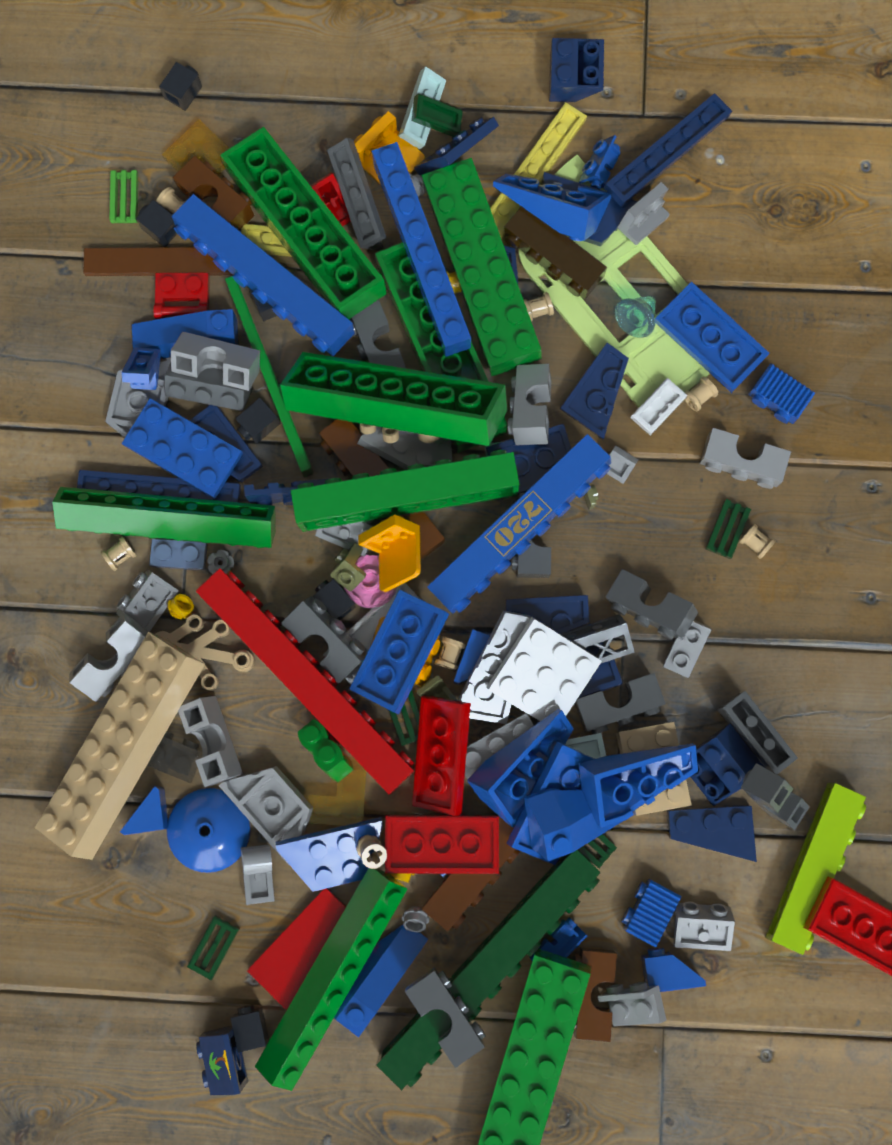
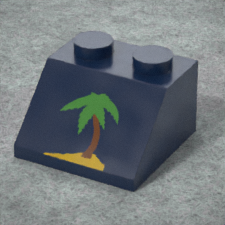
(224, 1066)

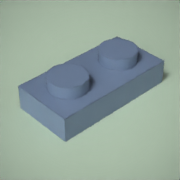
(178, 554)

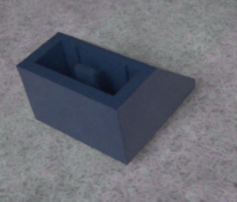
(575, 69)
(723, 764)

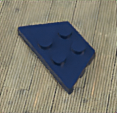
(612, 216)

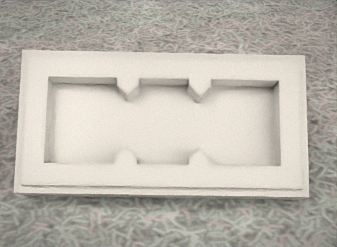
(658, 406)

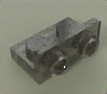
(176, 757)

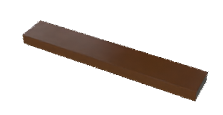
(147, 262)

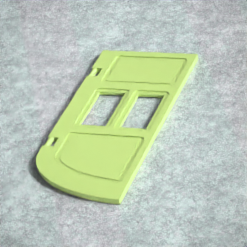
(651, 357)

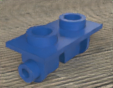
(604, 154)
(566, 939)

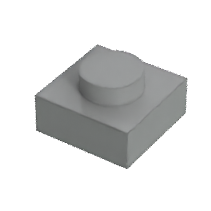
(621, 464)

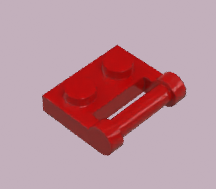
(180, 288)

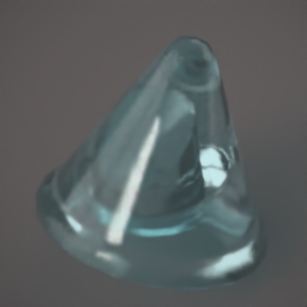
(636, 316)

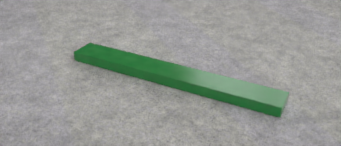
(269, 377)

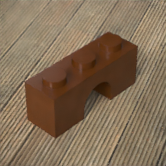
(202, 181)
(594, 1021)

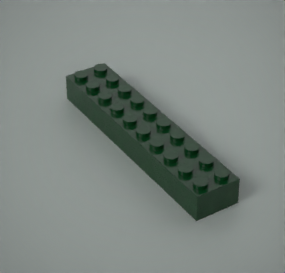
(490, 963)

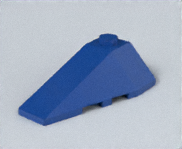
(564, 210)
(164, 332)
(515, 769)
(626, 781)
(560, 822)
(379, 977)

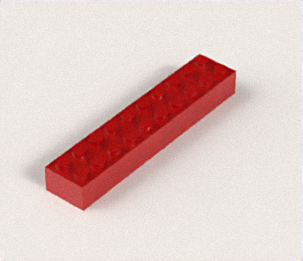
(310, 686)

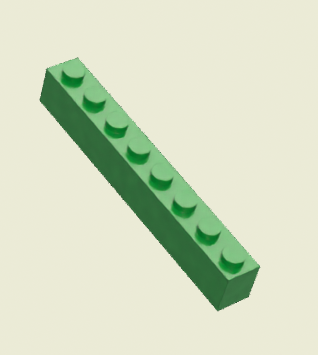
(164, 517)
(330, 979)

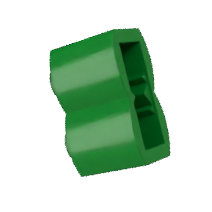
(325, 750)

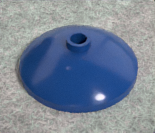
(227, 826)

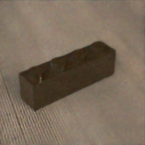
(555, 253)

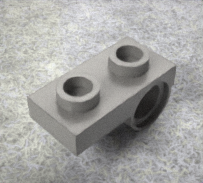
(686, 651)
(257, 874)

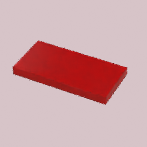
(441, 755)
(442, 844)
(853, 924)
(293, 953)

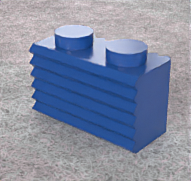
(781, 394)
(650, 912)

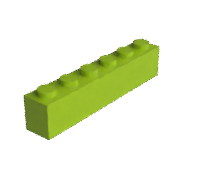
(818, 859)

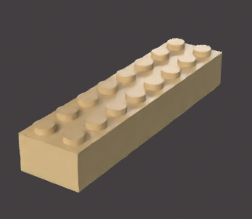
(119, 747)

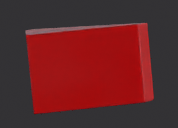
(330, 193)

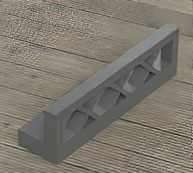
(357, 194)
(602, 631)

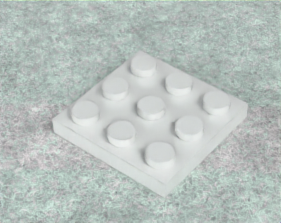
(543, 672)

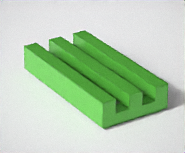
(123, 176)

